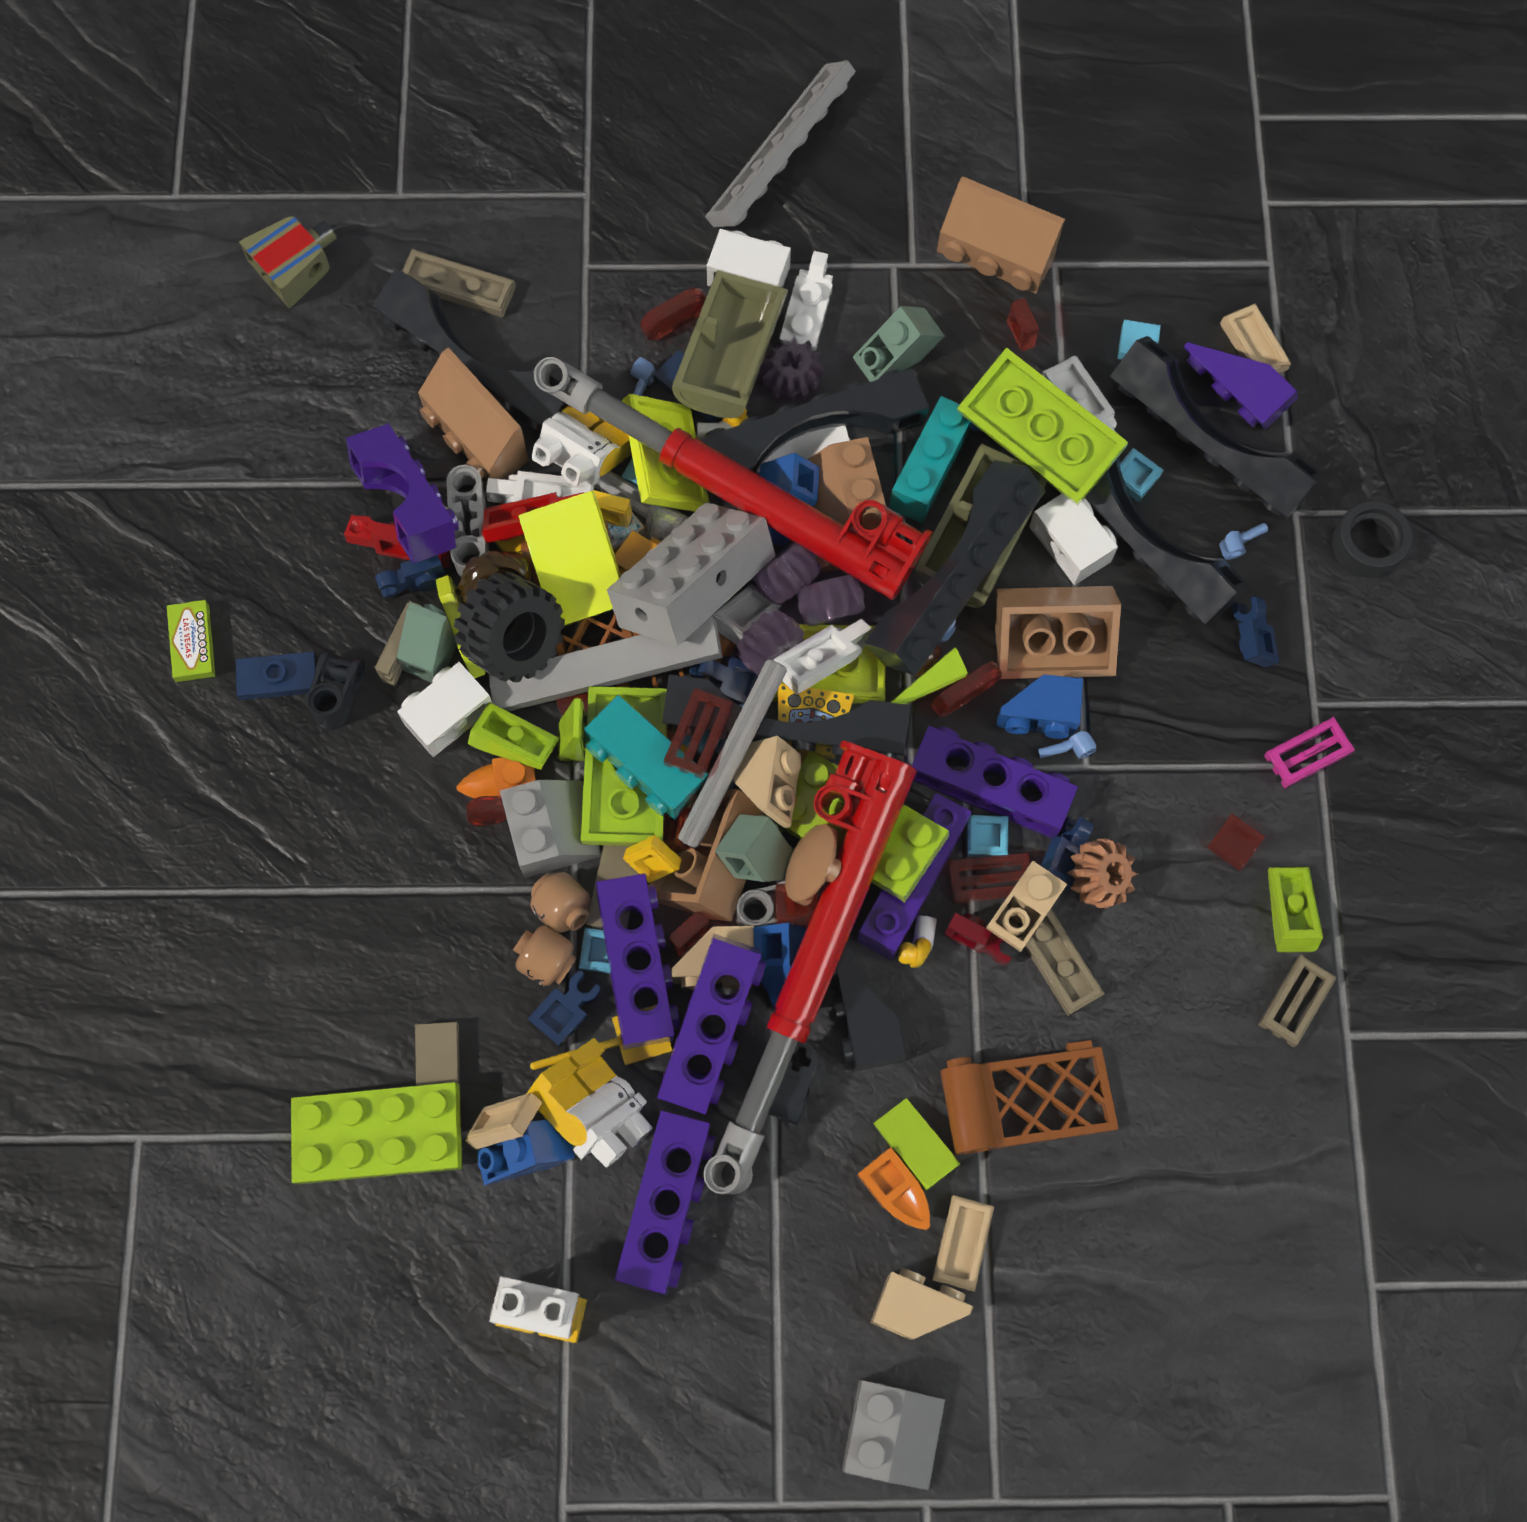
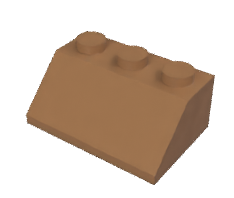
(1000, 235)
(472, 419)
(846, 480)
(1057, 631)
(703, 879)

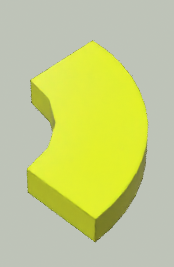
(451, 602)

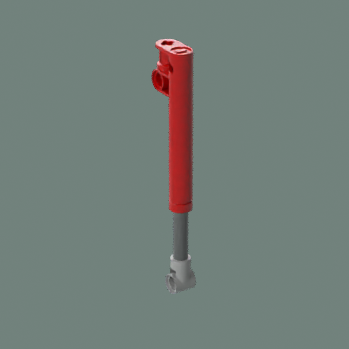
(870, 556)
(873, 797)

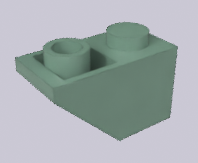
(899, 342)
(425, 641)
(755, 849)

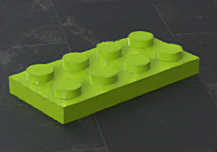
(1042, 426)
(611, 809)
(909, 849)
(376, 1133)

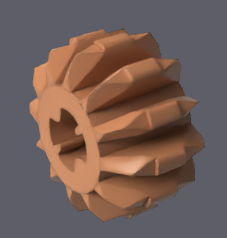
(1102, 873)

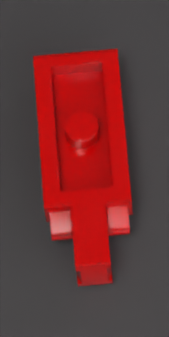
(503, 522)
(382, 537)

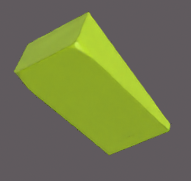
(942, 674)
(571, 733)
(511, 737)
(1294, 910)
(916, 1144)

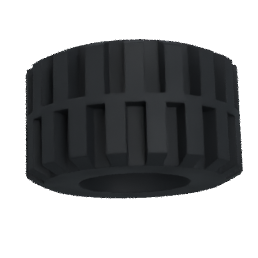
(490, 612)

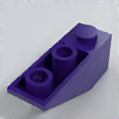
(1251, 383)

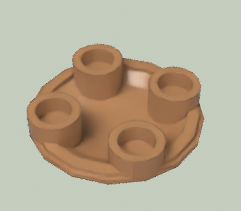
(812, 864)

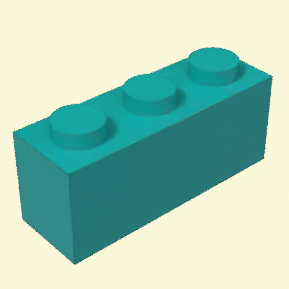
(930, 461)
(639, 756)

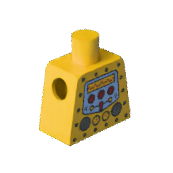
(810, 707)

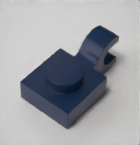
(1257, 637)
(730, 676)
(1059, 853)

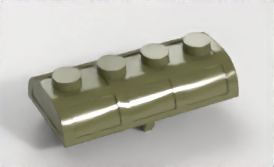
(728, 345)
(955, 522)

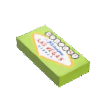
(190, 641)

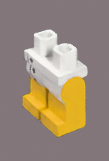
(581, 446)
(591, 1104)
(538, 1309)

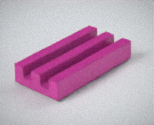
(1282, 767)

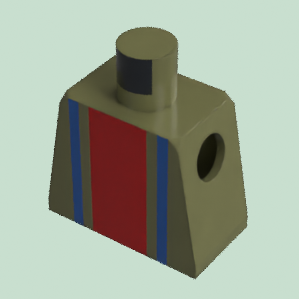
(289, 256)

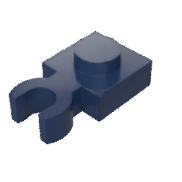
(416, 577)
(561, 1014)

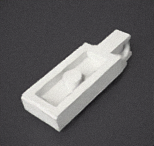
(808, 303)
(1076, 382)
(530, 485)
(822, 655)

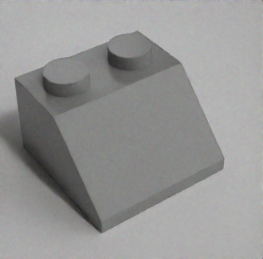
(547, 825)
(893, 1435)

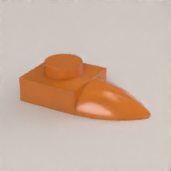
(495, 777)
(897, 1190)

